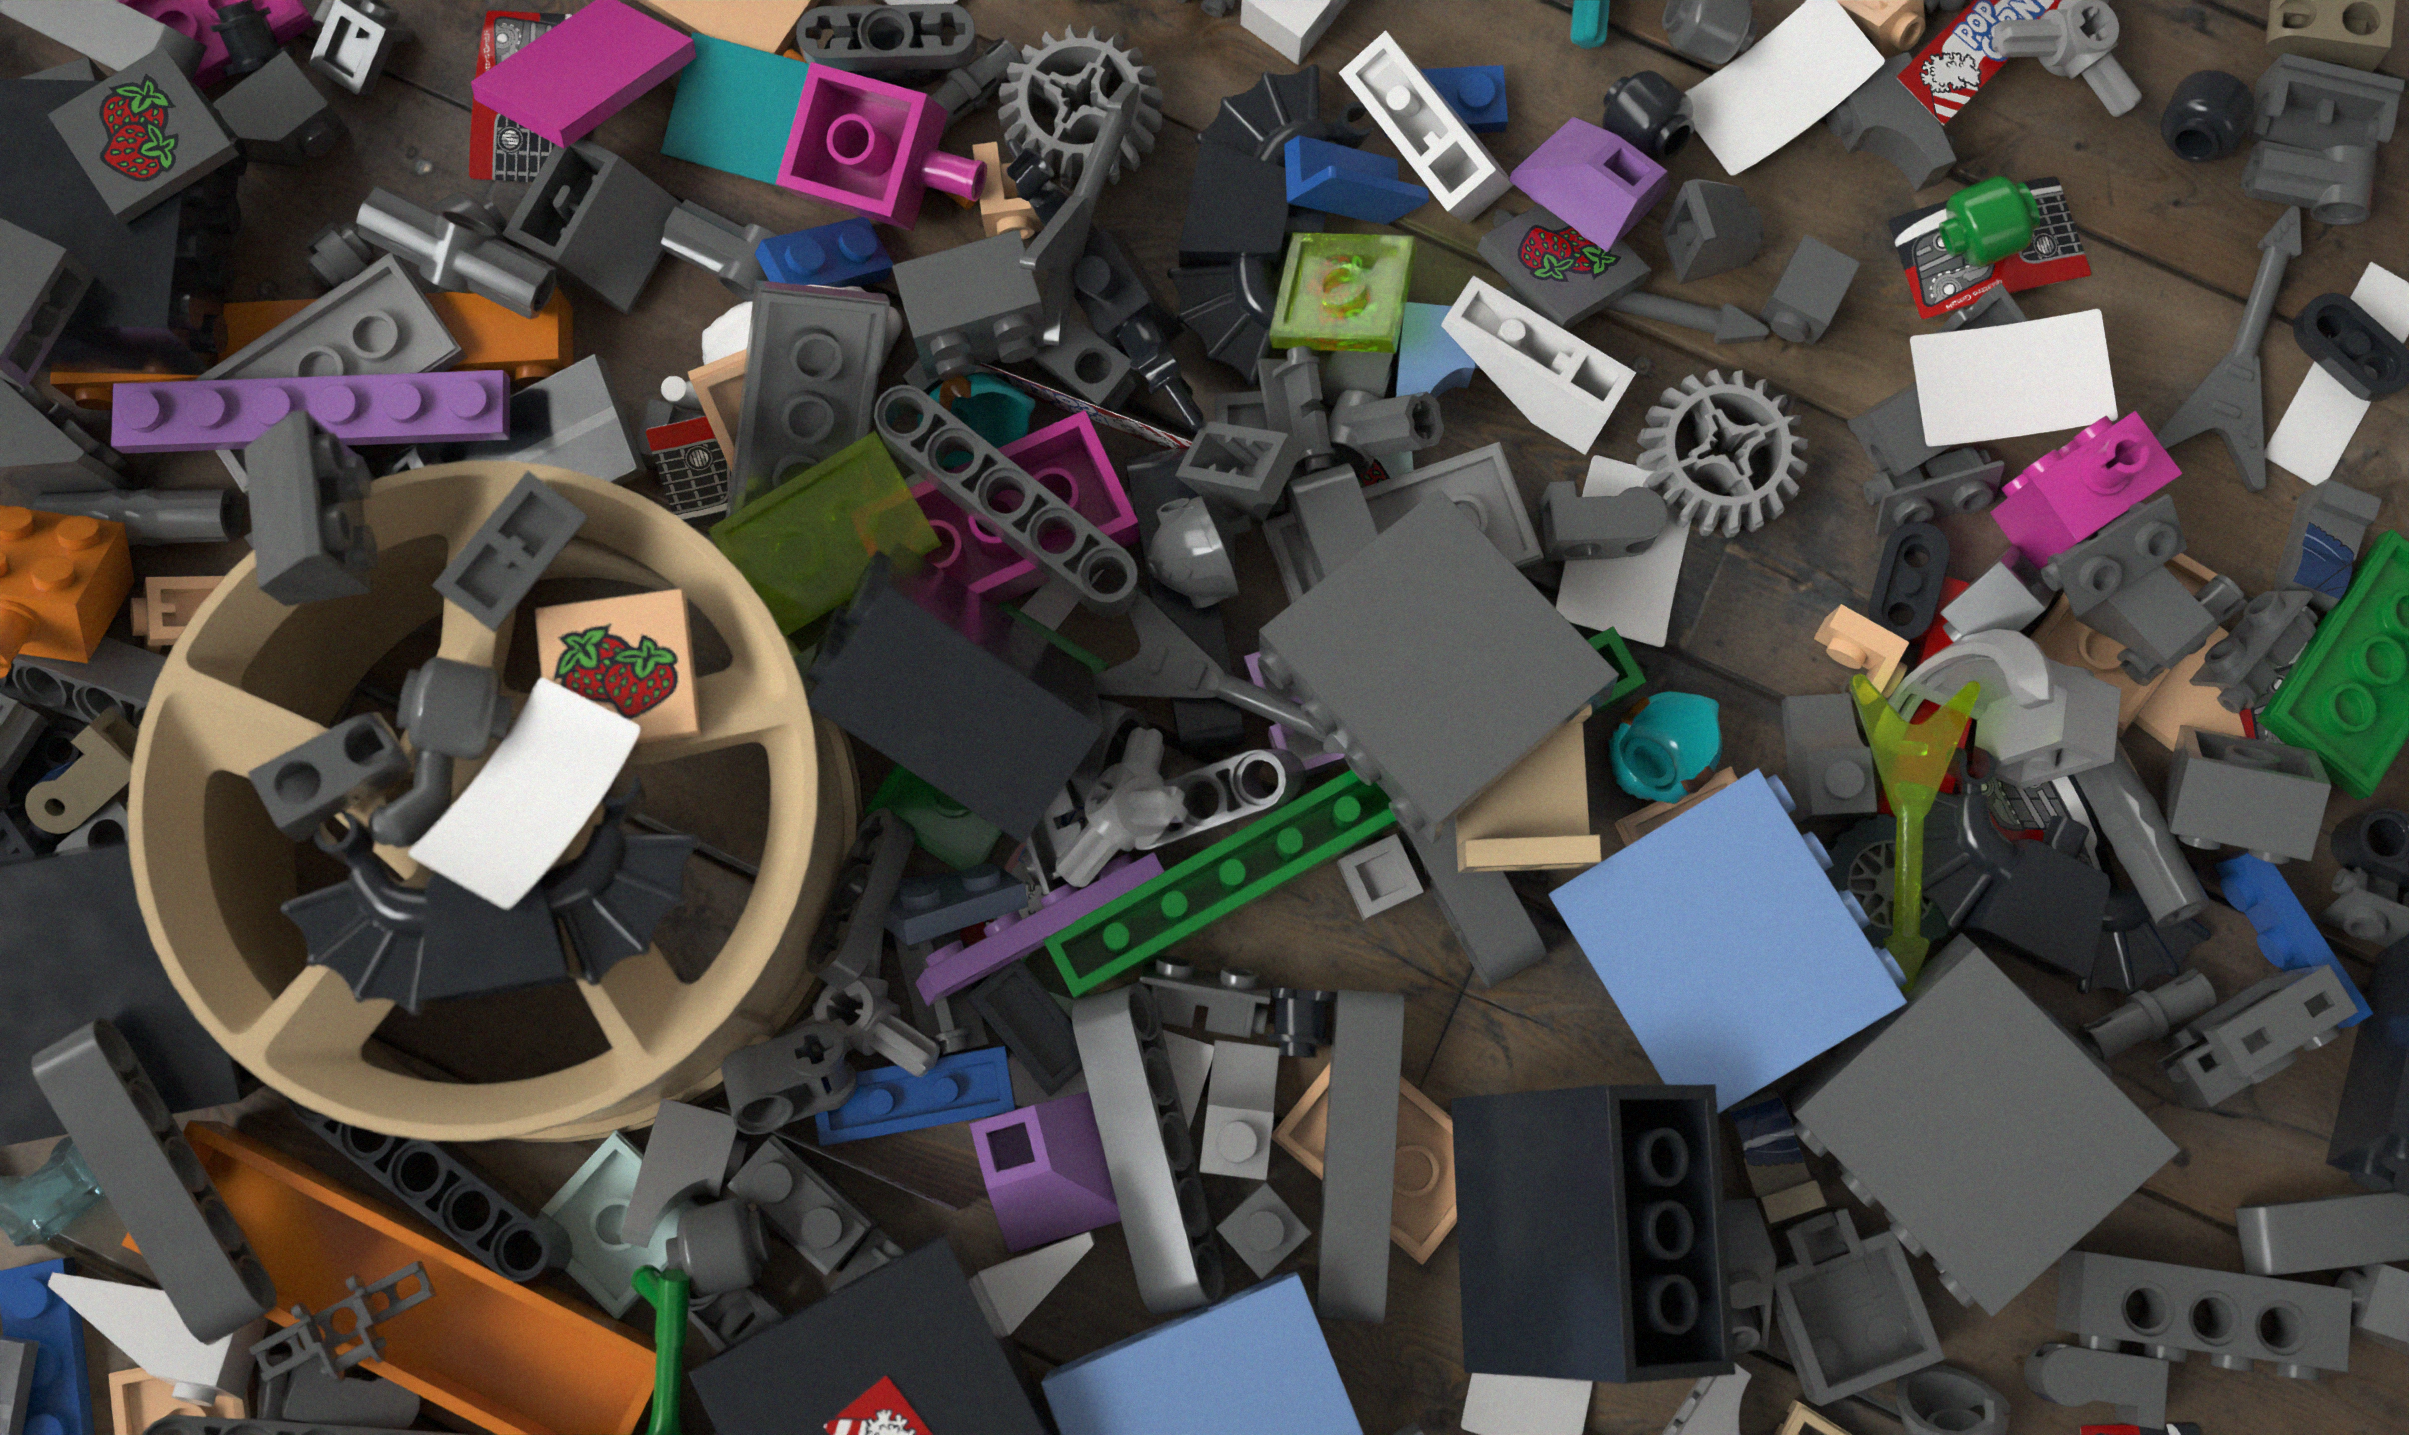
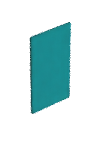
(735, 109)

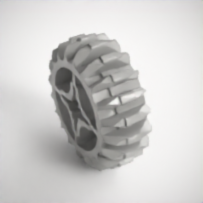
(1044, 81)
(1706, 408)

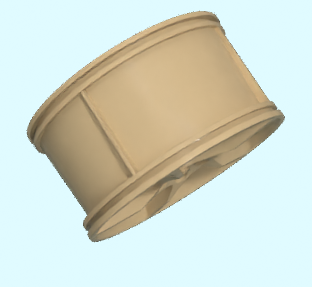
(271, 676)

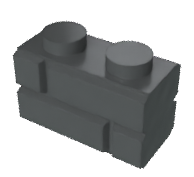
(803, 1204)

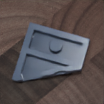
(951, 901)

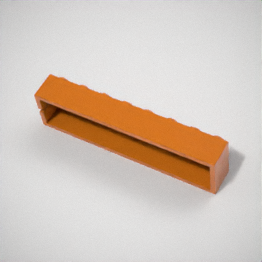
(482, 1347)

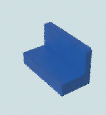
(1348, 181)

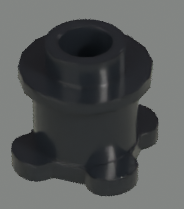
(247, 37)
(1300, 1021)

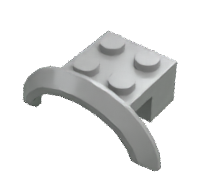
(2030, 710)

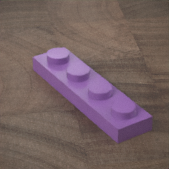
(1015, 937)

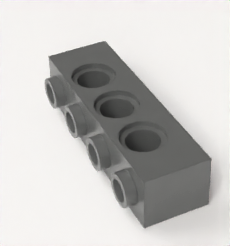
(2309, 1317)

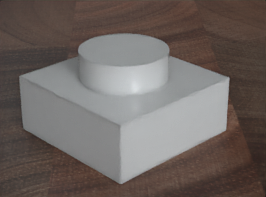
(1380, 877)

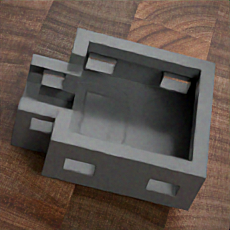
(2254, 1034)
(1848, 1307)

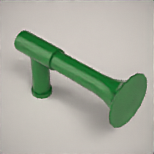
(670, 1296)

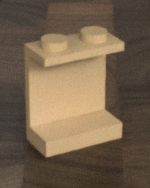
(1533, 813)

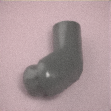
(420, 809)

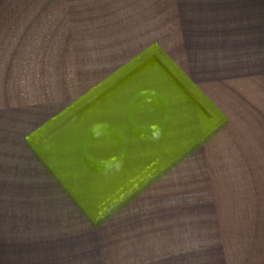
(820, 530)

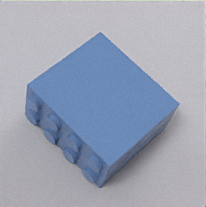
(1730, 943)
(1218, 1370)

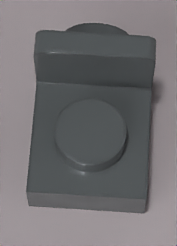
(358, 42)

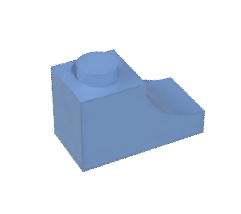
(1428, 355)

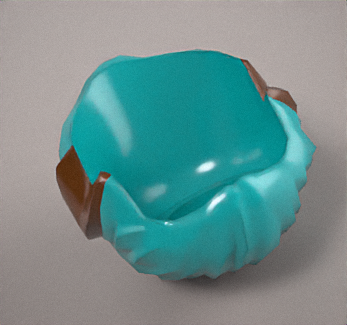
(986, 406)
(1666, 746)

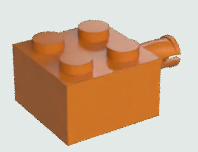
(59, 583)

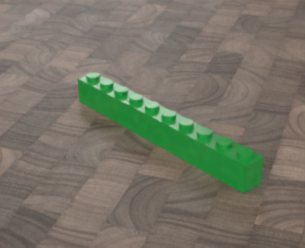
(1249, 866)

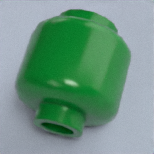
(1989, 221)

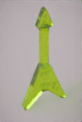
(1911, 769)

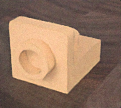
(1890, 23)
(999, 201)
(168, 607)
(1859, 643)

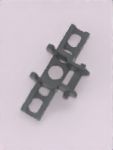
(367, 1319)

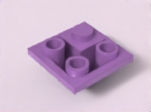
(1592, 181)
(1046, 1171)

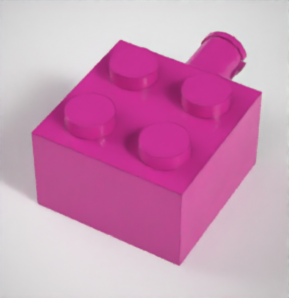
(871, 149)
(2083, 487)

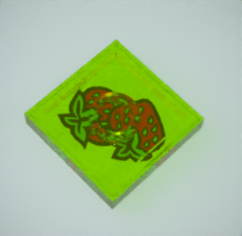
(1343, 292)

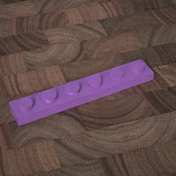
(351, 406)

